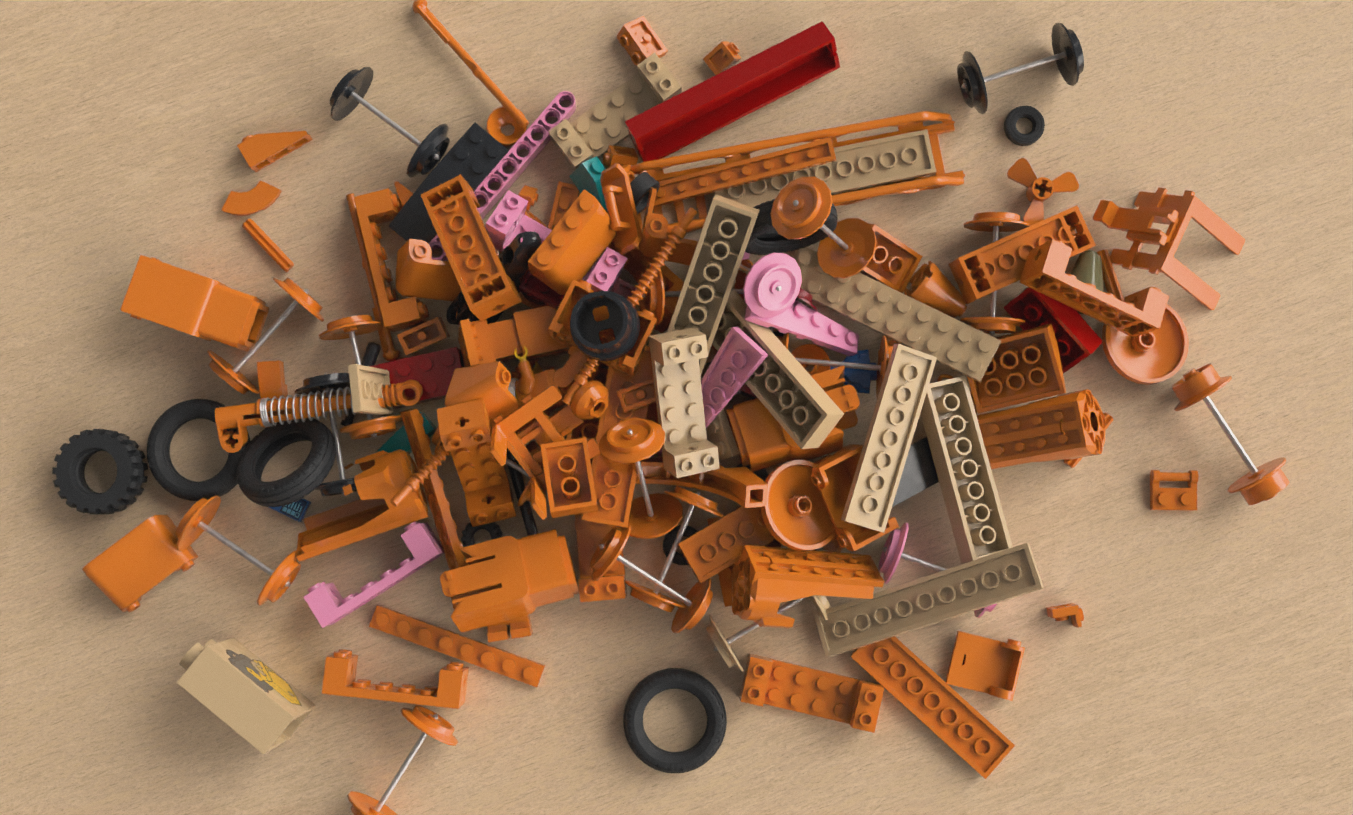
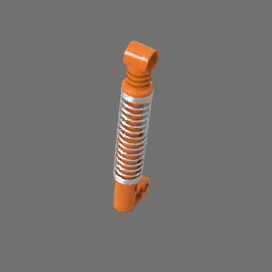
(267, 411)

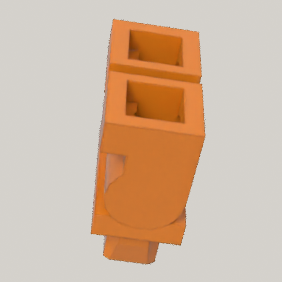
(519, 628)

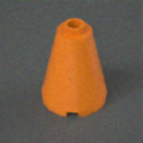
(935, 290)

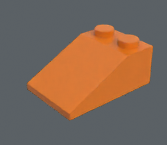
(892, 261)
(569, 477)

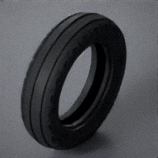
(766, 240)
(159, 453)
(299, 482)
(674, 761)

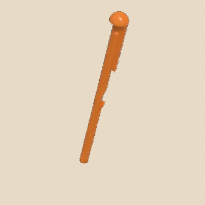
(419, 6)
(384, 333)

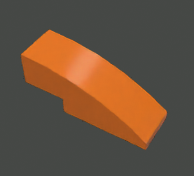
(271, 379)

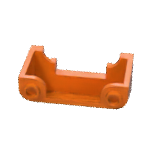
(422, 276)
(560, 326)
(486, 382)
(834, 482)
(139, 562)

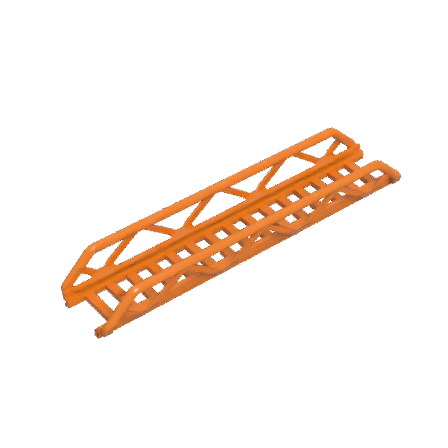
(906, 124)

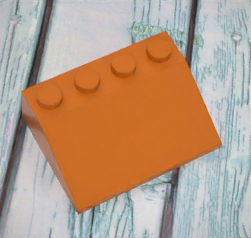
(1021, 371)

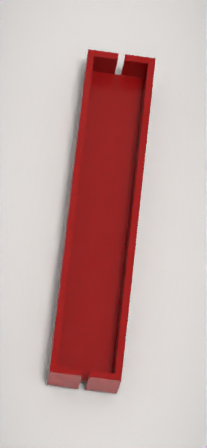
(734, 93)

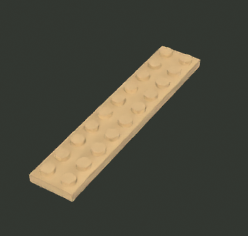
(856, 168)
(899, 317)
(929, 600)

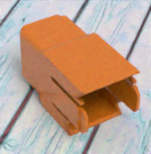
(194, 304)
(766, 443)
(509, 579)

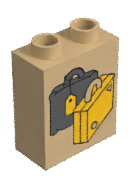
(244, 692)

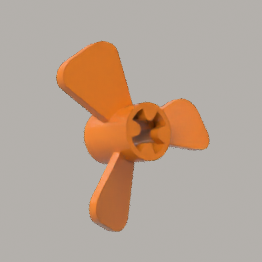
(1023, 174)

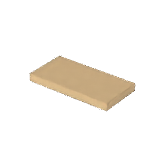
(366, 389)

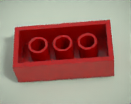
(1073, 335)
(431, 370)

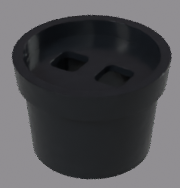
(622, 319)

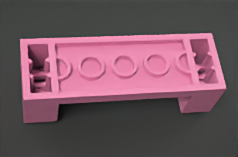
(509, 221)
(330, 606)

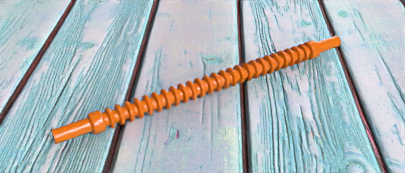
(678, 232)
(412, 483)

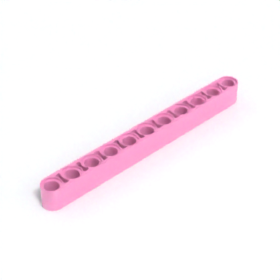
(520, 163)

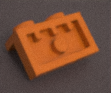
(640, 40)

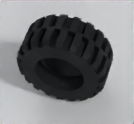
(72, 465)

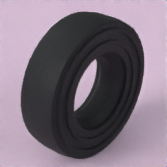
(1024, 112)

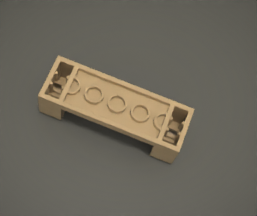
(605, 121)
(680, 402)

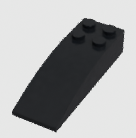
(472, 157)

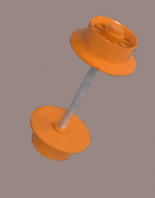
(1261, 482)

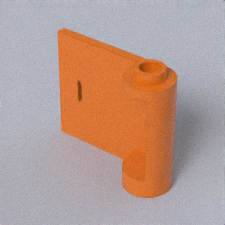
(987, 665)

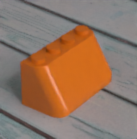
(573, 244)

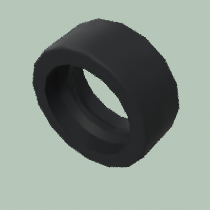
(640, 189)

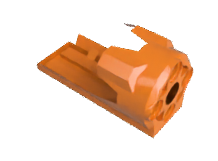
(1044, 430)
(373, 514)
(779, 575)

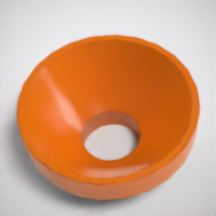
(500, 118)
(587, 398)

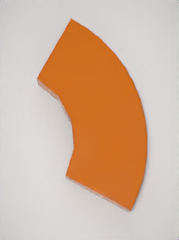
(251, 201)

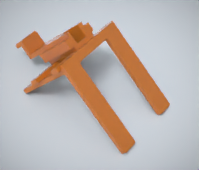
(1175, 212)
(542, 430)

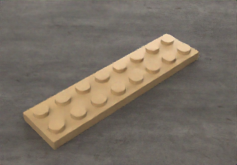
(889, 438)

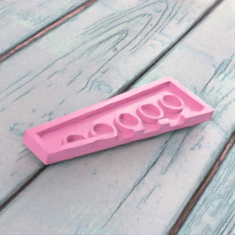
(810, 325)
(729, 371)

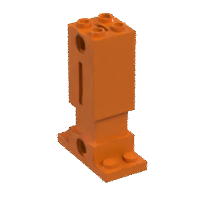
(497, 341)

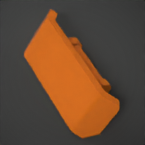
(621, 208)

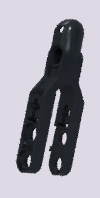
(515, 263)

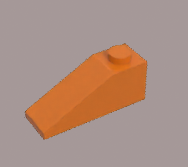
(269, 147)

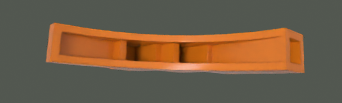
(733, 483)

